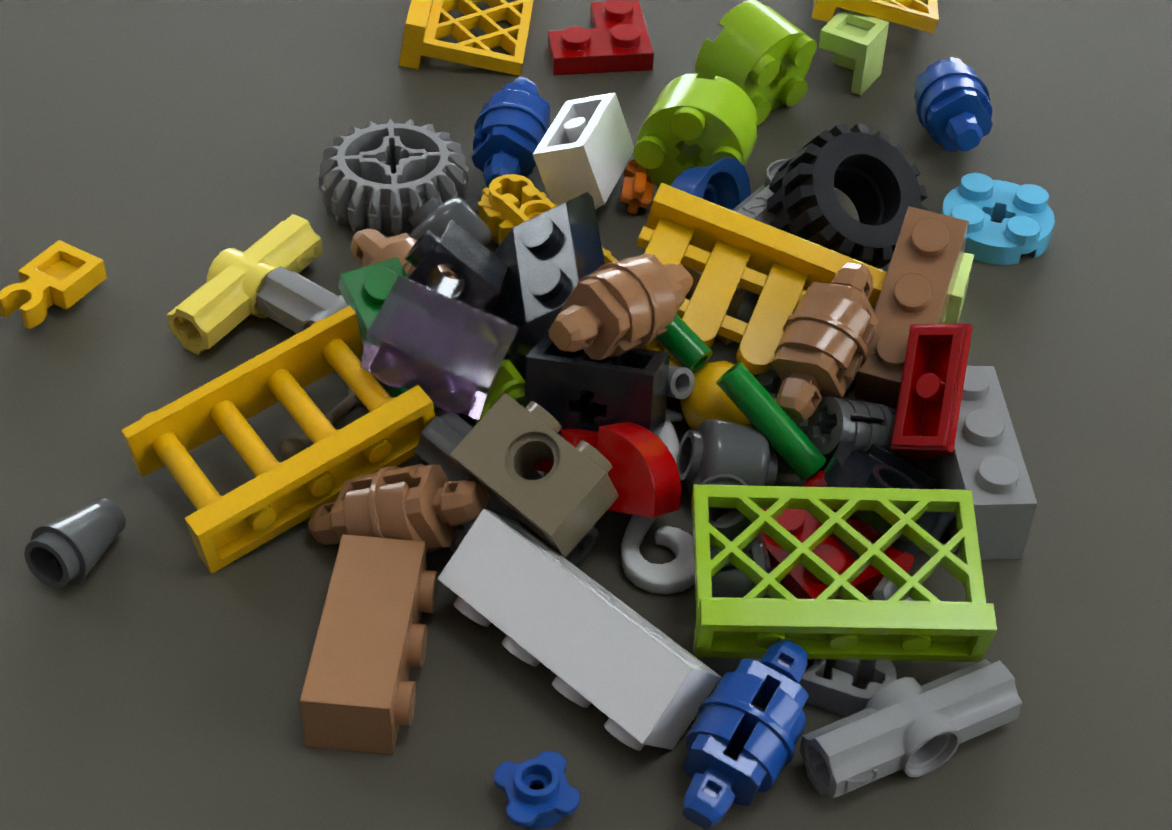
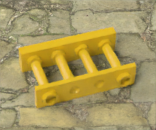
(286, 490)

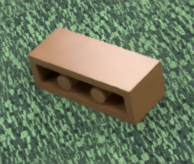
(912, 293)
(367, 644)

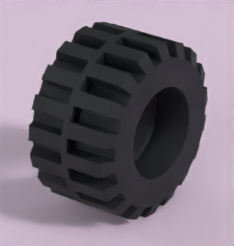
(866, 171)

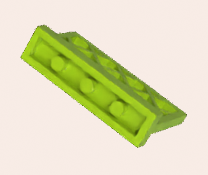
(850, 626)

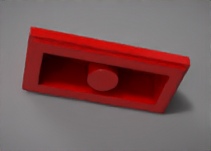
(931, 390)

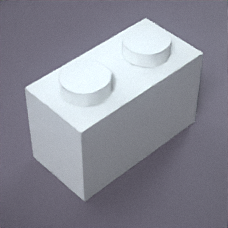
(584, 149)

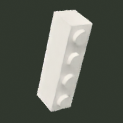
(578, 632)

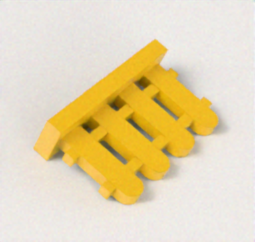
(741, 254)

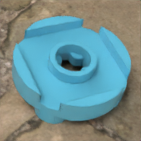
(1020, 208)

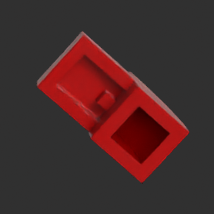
(641, 469)

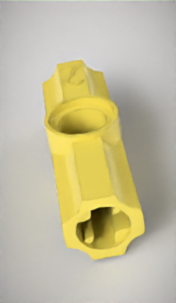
(237, 279)

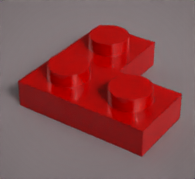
(613, 44)

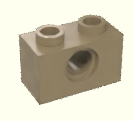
(555, 507)

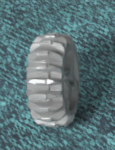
(387, 173)

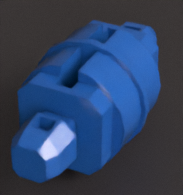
(953, 104)
(510, 130)
(759, 738)

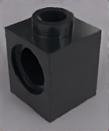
(454, 246)

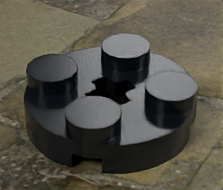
(884, 469)

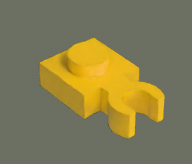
(55, 277)

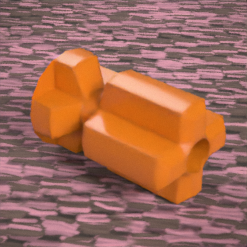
(636, 188)

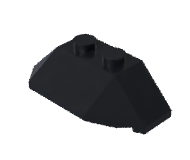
(544, 266)

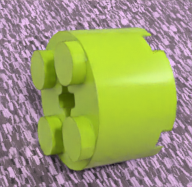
(760, 56)
(695, 126)

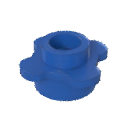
(537, 807)

